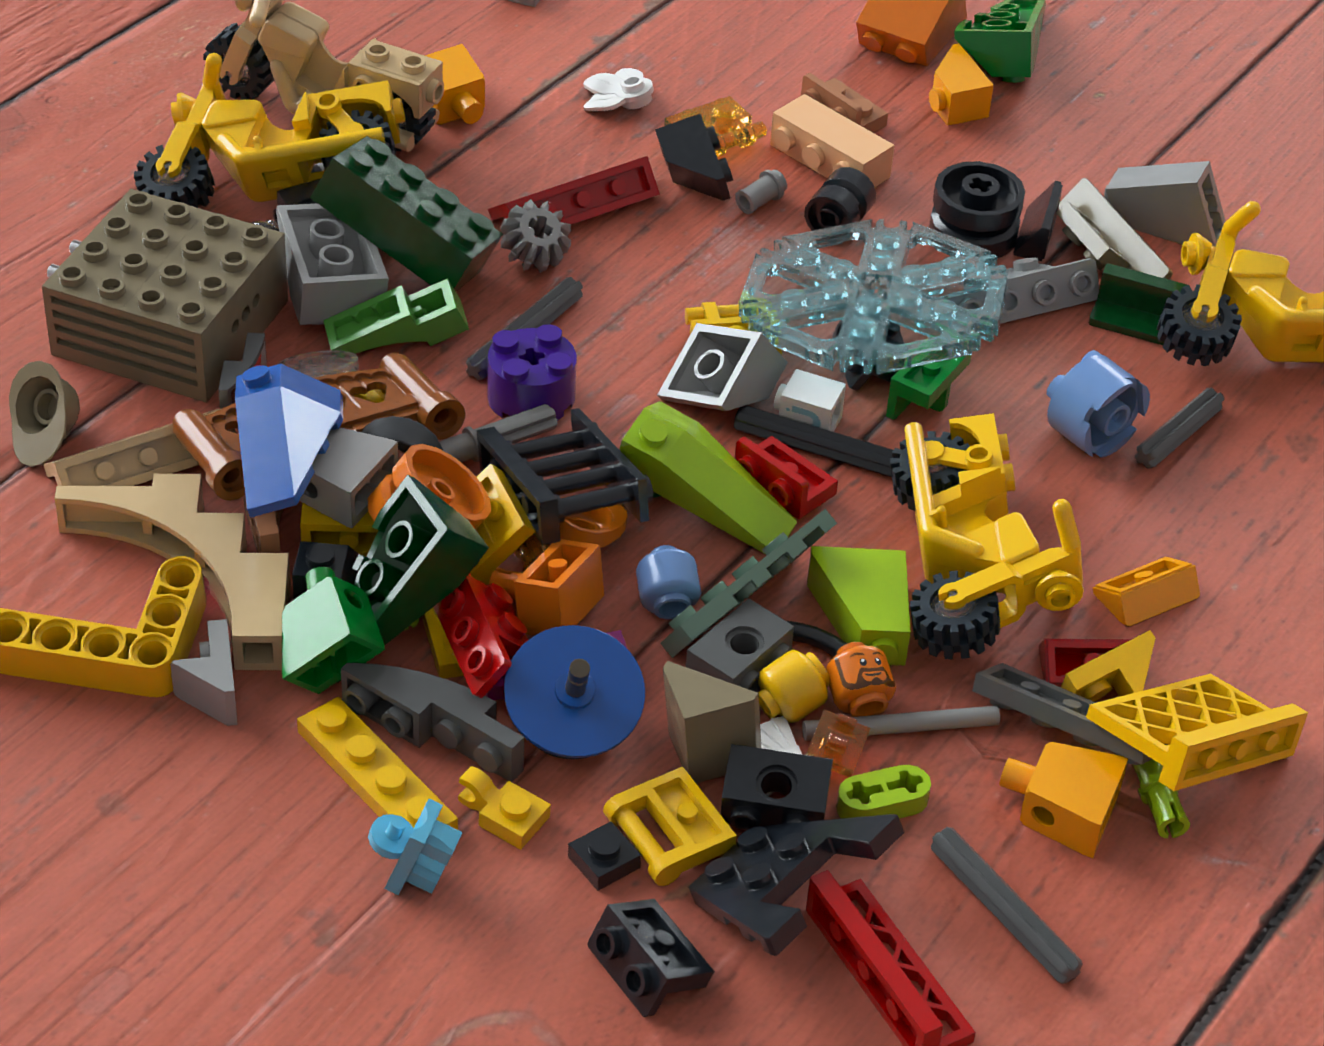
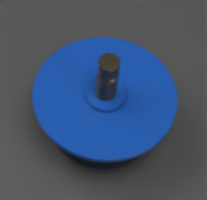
(574, 692)

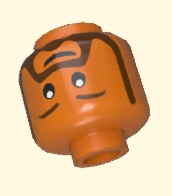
(861, 680)

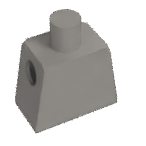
(349, 474)

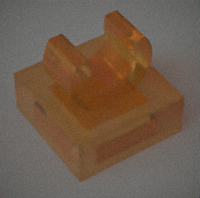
(839, 739)

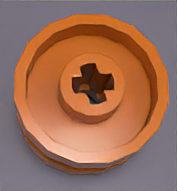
(442, 476)

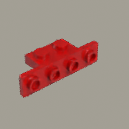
(481, 631)

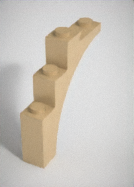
(173, 523)

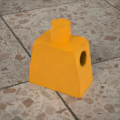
(462, 86)
(1068, 793)

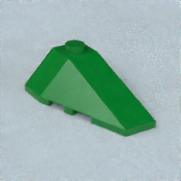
(1005, 38)

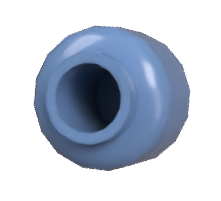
(668, 581)

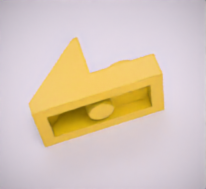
(1122, 667)

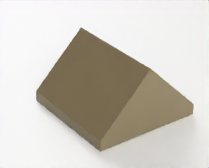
(707, 718)

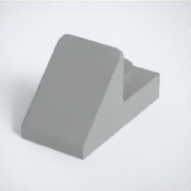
(208, 680)

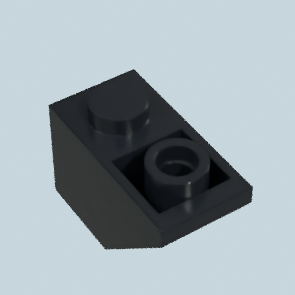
(692, 157)

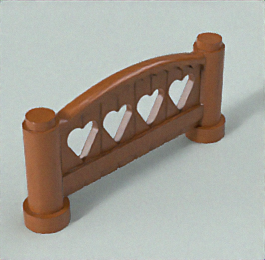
(407, 396)

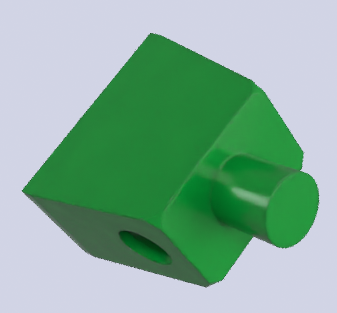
(326, 630)

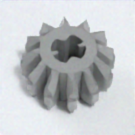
(551, 235)

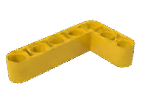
(109, 654)

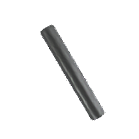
(539, 314)
(1006, 905)

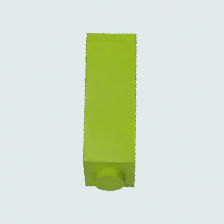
(864, 596)

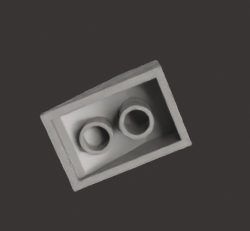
(327, 263)

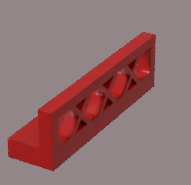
(593, 193)
(877, 972)

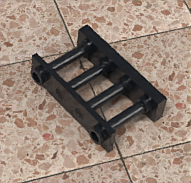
(541, 497)

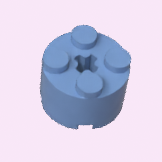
(1096, 404)

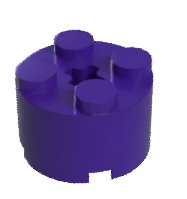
(531, 370)

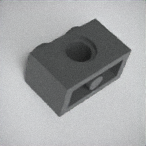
(742, 645)

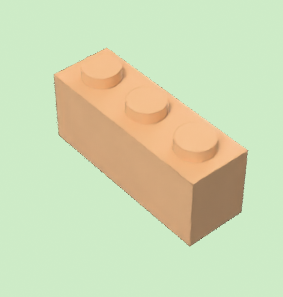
(829, 140)

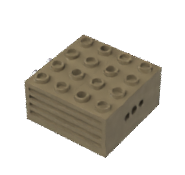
(165, 293)

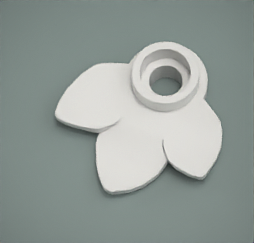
(624, 89)

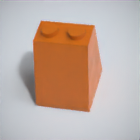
(909, 28)

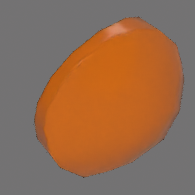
(595, 526)

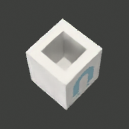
(811, 400)

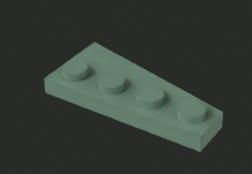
(749, 578)

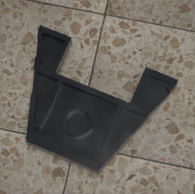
(774, 862)

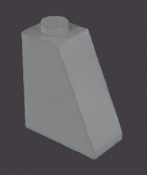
(1168, 200)

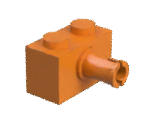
(556, 586)

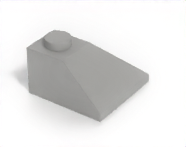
(723, 369)

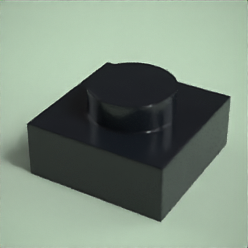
(604, 855)

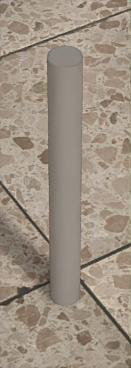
(920, 721)

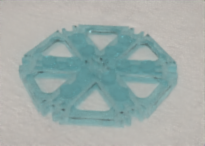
(845, 292)

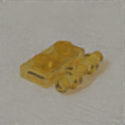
(729, 121)

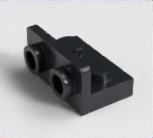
(647, 954)

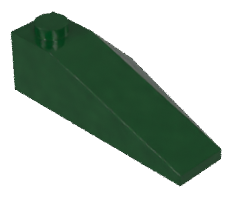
(416, 557)

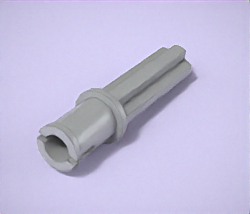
(513, 428)

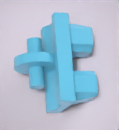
(420, 849)

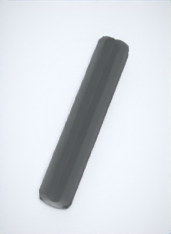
(1179, 428)

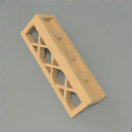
(125, 460)

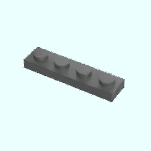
(1049, 707)

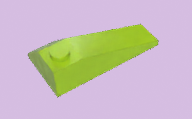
(703, 476)

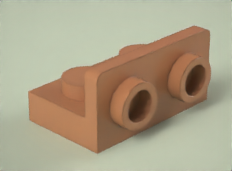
(845, 102)

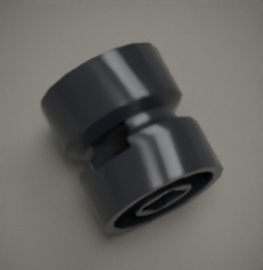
(840, 200)

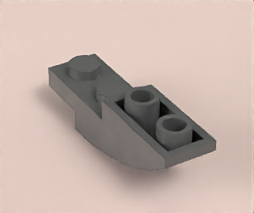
(428, 706)

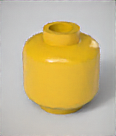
(793, 686)

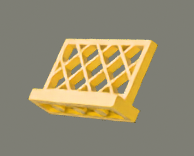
(1204, 731)

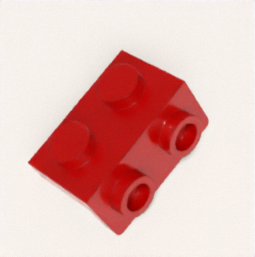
(786, 475)

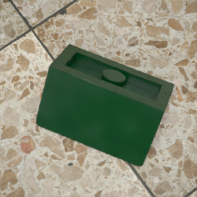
(1131, 302)

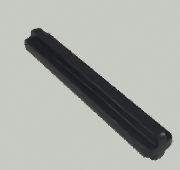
(814, 439)

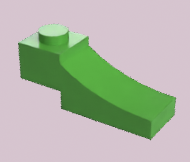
(398, 318)

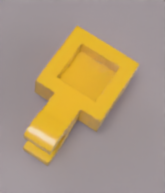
(506, 812)

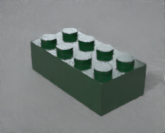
(406, 214)

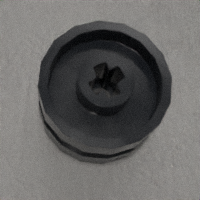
(979, 205)

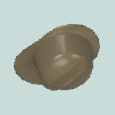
(41, 412)

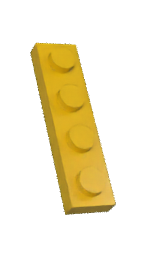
(367, 763)

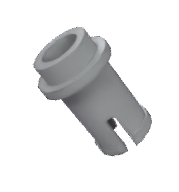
(768, 186)

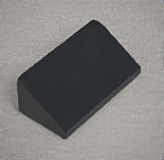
(1039, 224)

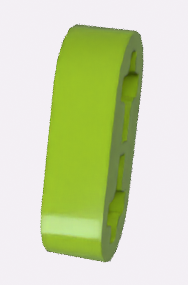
(883, 793)

